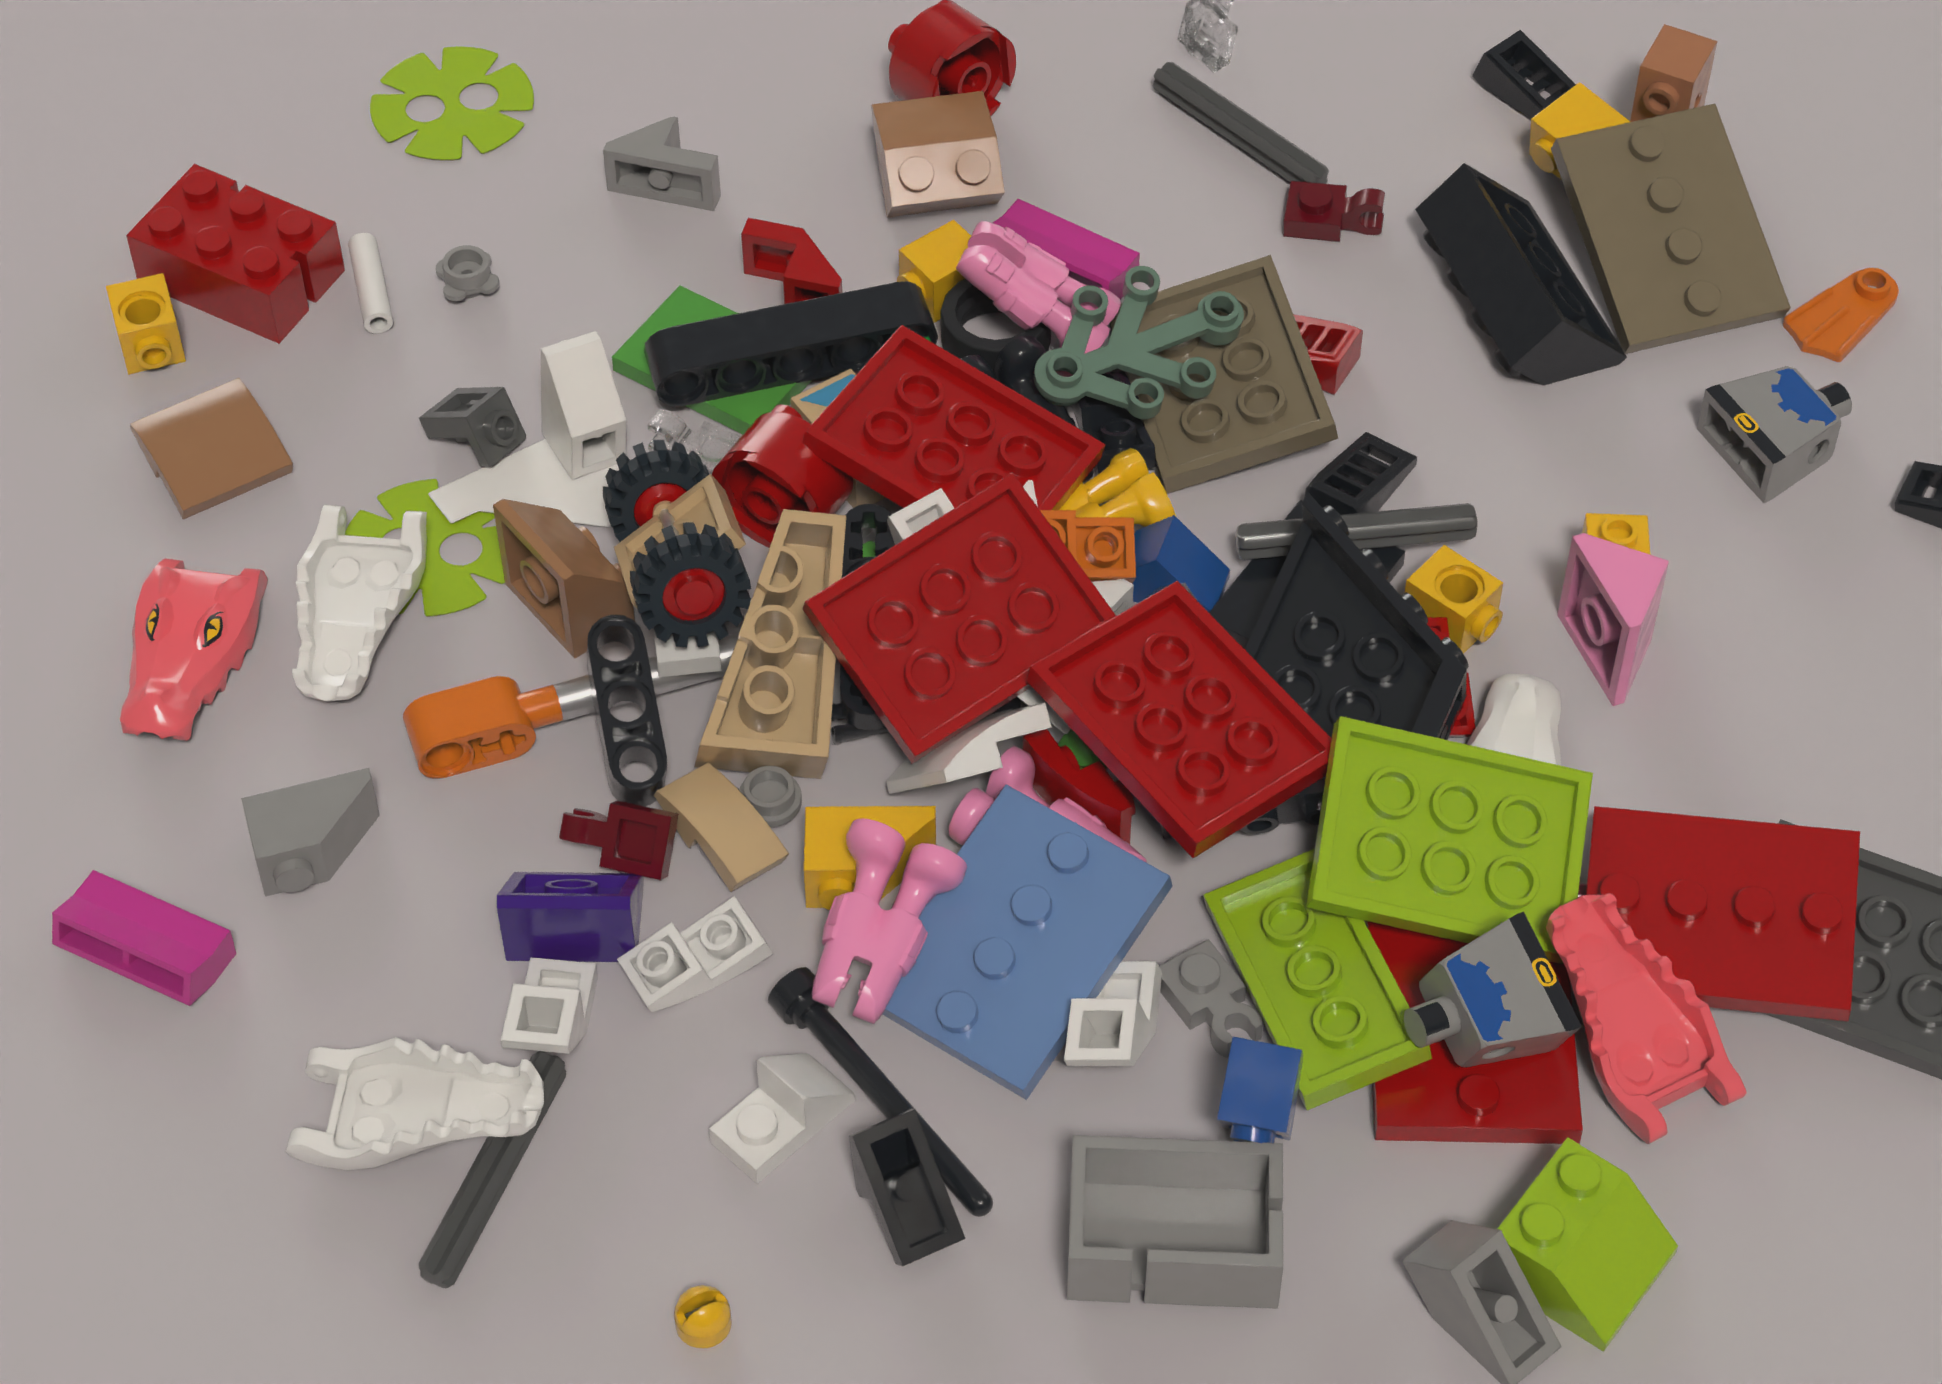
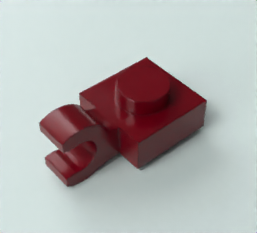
(1325, 210)
(631, 837)

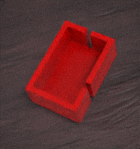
(237, 252)

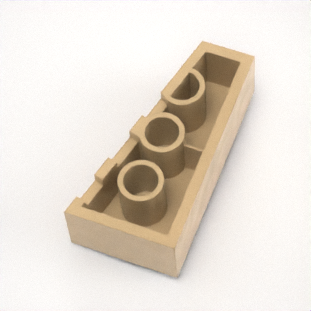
(781, 672)

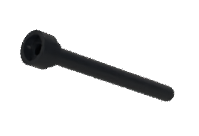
(794, 1004)

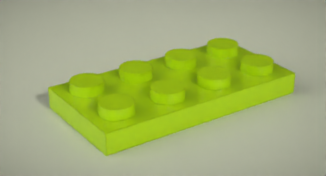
(1315, 981)

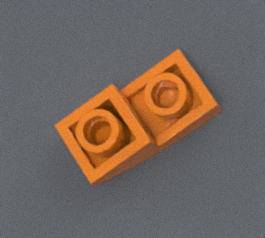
(1098, 544)

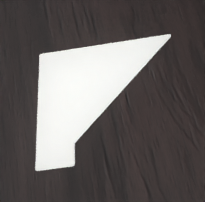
(531, 478)

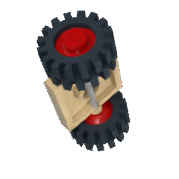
(677, 543)

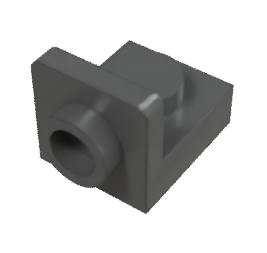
(477, 416)

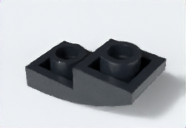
(1114, 427)

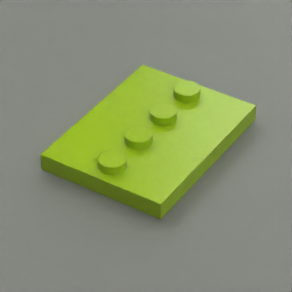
(1445, 834)

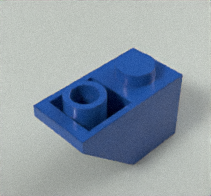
(1260, 1091)

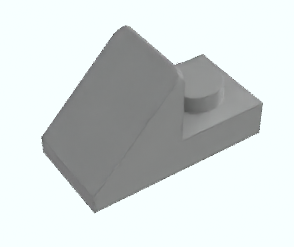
(657, 168)

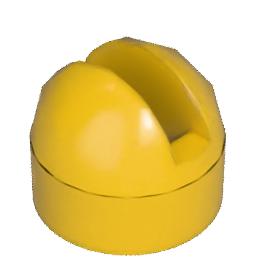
(706, 1325)

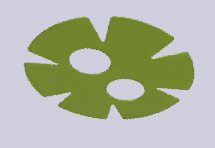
(444, 136)
(443, 585)

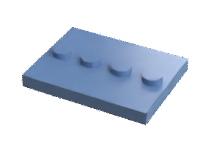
(1020, 937)

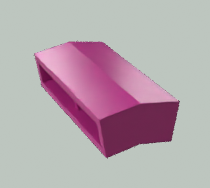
(1086, 254)
(142, 938)

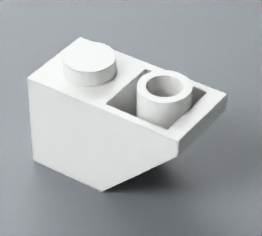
(581, 406)

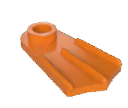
(1842, 314)

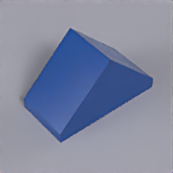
(1173, 553)

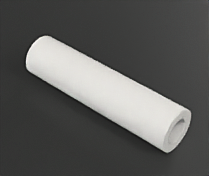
(370, 283)

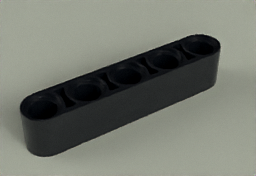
(782, 343)

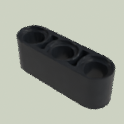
(630, 682)

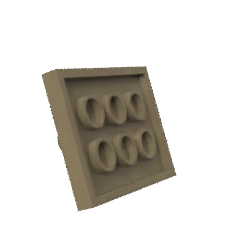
(1670, 228)
(1263, 389)

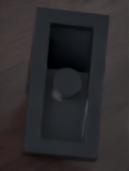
(905, 1187)

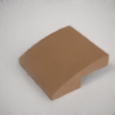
(212, 447)

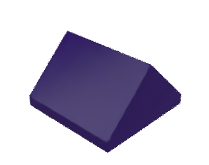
(570, 915)

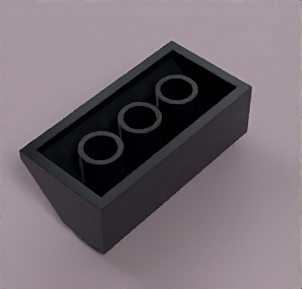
(1516, 280)

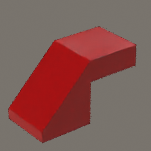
(788, 256)

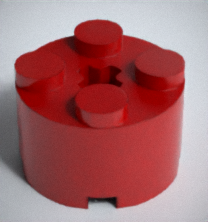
(949, 54)
(775, 472)

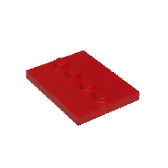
(935, 422)
(957, 616)
(1184, 718)
(1737, 905)
(1488, 1103)

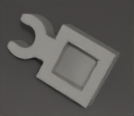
(1208, 990)

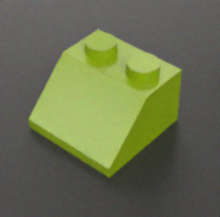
(1587, 1243)

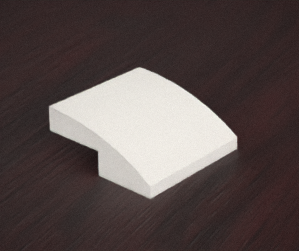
(969, 751)

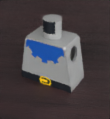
(1773, 427)
(1493, 999)

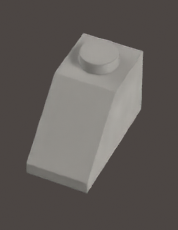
(309, 829)
(1483, 1299)

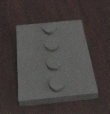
(1894, 967)

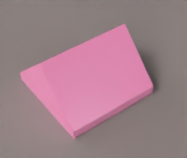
(1611, 608)

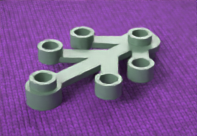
(1135, 350)

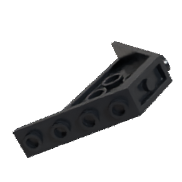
(1350, 648)

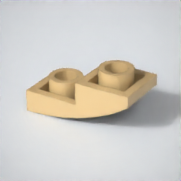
(723, 825)

